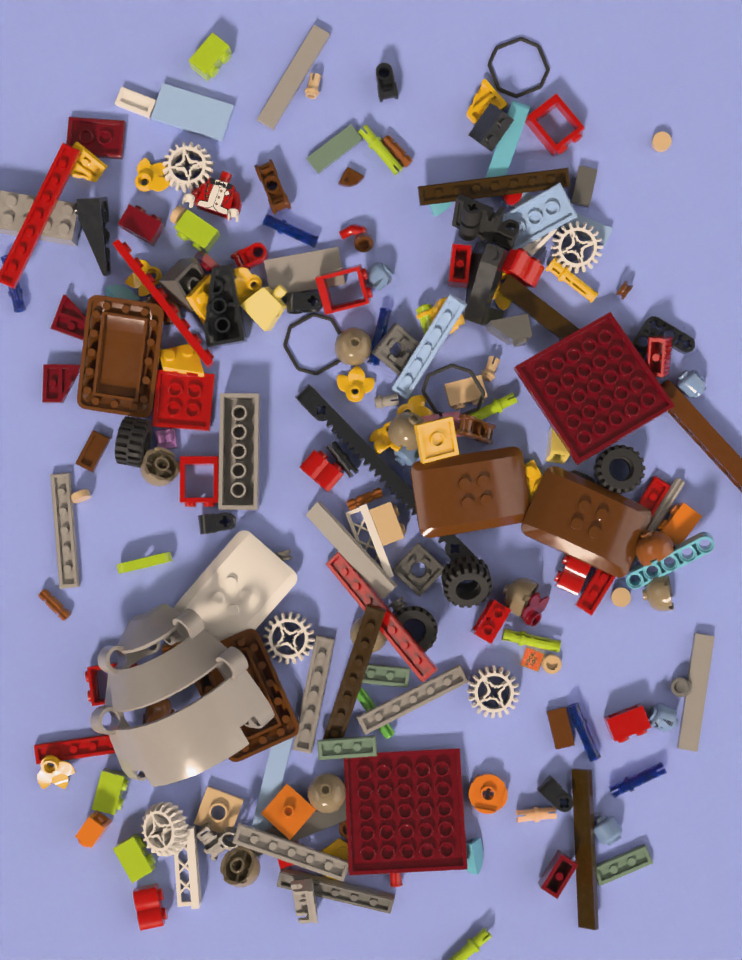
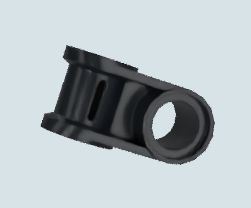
(386, 85)
(300, 302)
(213, 522)
(553, 792)

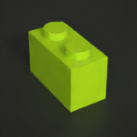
(210, 57)
(197, 231)
(110, 791)
(135, 857)

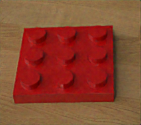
(183, 401)

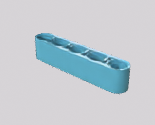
(506, 146)
(680, 560)

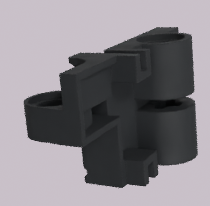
(481, 221)

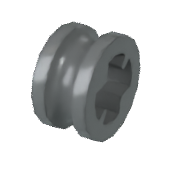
(284, 555)
(397, 604)

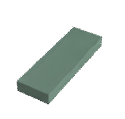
(334, 149)
(387, 675)
(347, 747)
(622, 864)

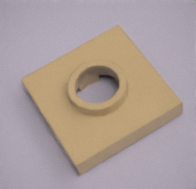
(214, 797)

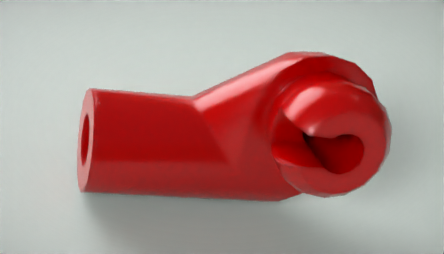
(352, 229)

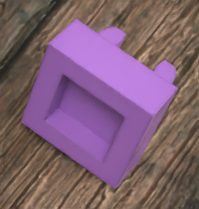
(167, 438)

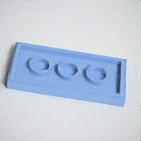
(192, 112)
(541, 215)

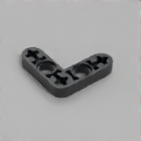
(647, 332)

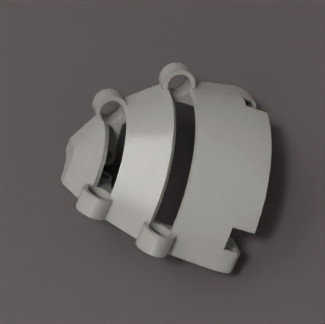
(197, 733)

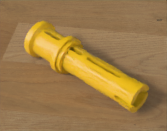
(565, 275)

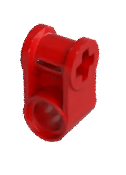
(248, 257)

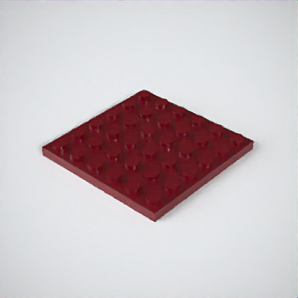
(593, 388)
(405, 812)

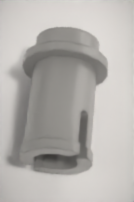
(385, 401)

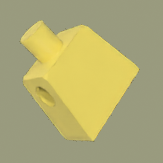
(266, 306)
(555, 450)

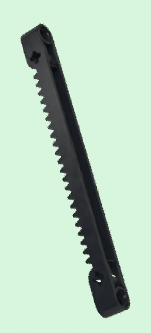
(311, 401)

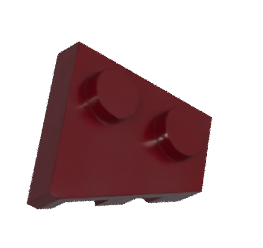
(206, 261)
(69, 319)
(58, 381)

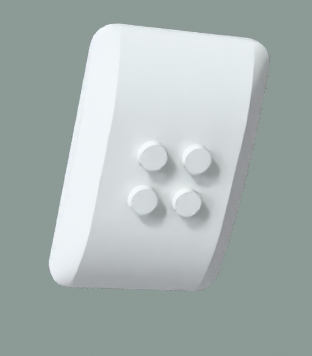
(239, 587)

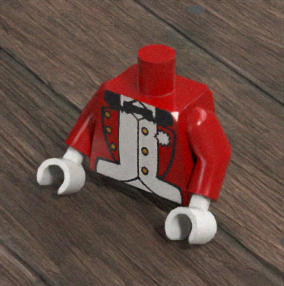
(216, 197)

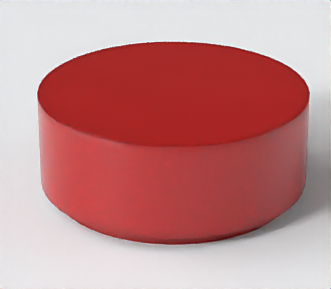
(512, 199)

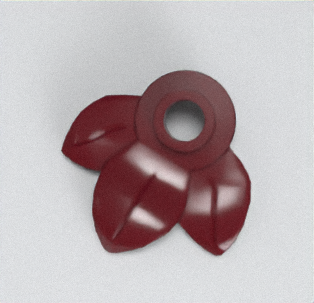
(532, 612)

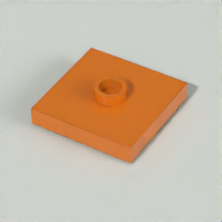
(288, 811)

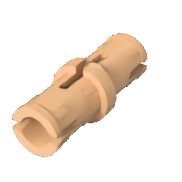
(536, 814)

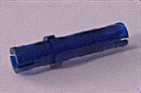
(290, 230)
(17, 301)
(380, 331)
(580, 724)
(636, 780)

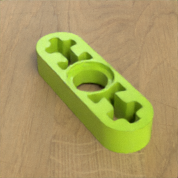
(144, 562)

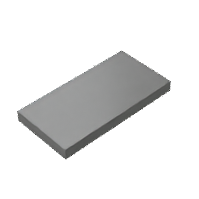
(299, 271)

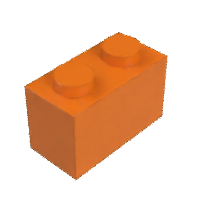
(680, 522)
(93, 829)

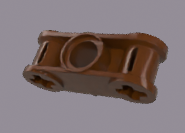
(268, 175)
(475, 429)

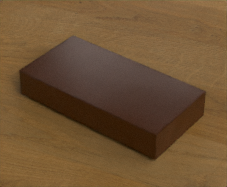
(93, 451)
(560, 728)

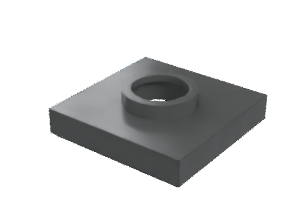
(408, 346)
(421, 555)

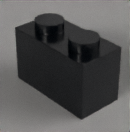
(491, 127)

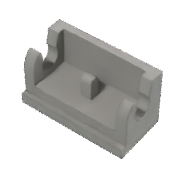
(305, 900)

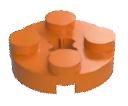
(494, 802)

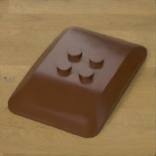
(120, 356)
(470, 492)
(586, 521)
(261, 669)

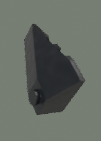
(93, 217)
(483, 280)
(224, 316)

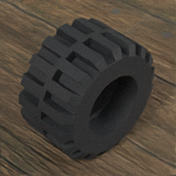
(132, 441)
(633, 461)
(466, 593)
(427, 620)

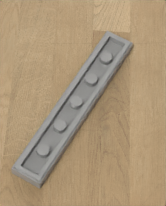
(293, 77)
(65, 530)
(351, 550)
(313, 693)
(412, 699)
(694, 702)
(290, 852)

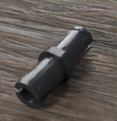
(342, 459)

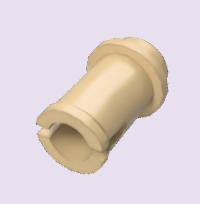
(313, 85)
(490, 369)

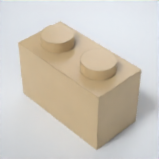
(463, 392)
(387, 523)

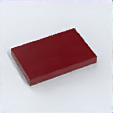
(99, 136)

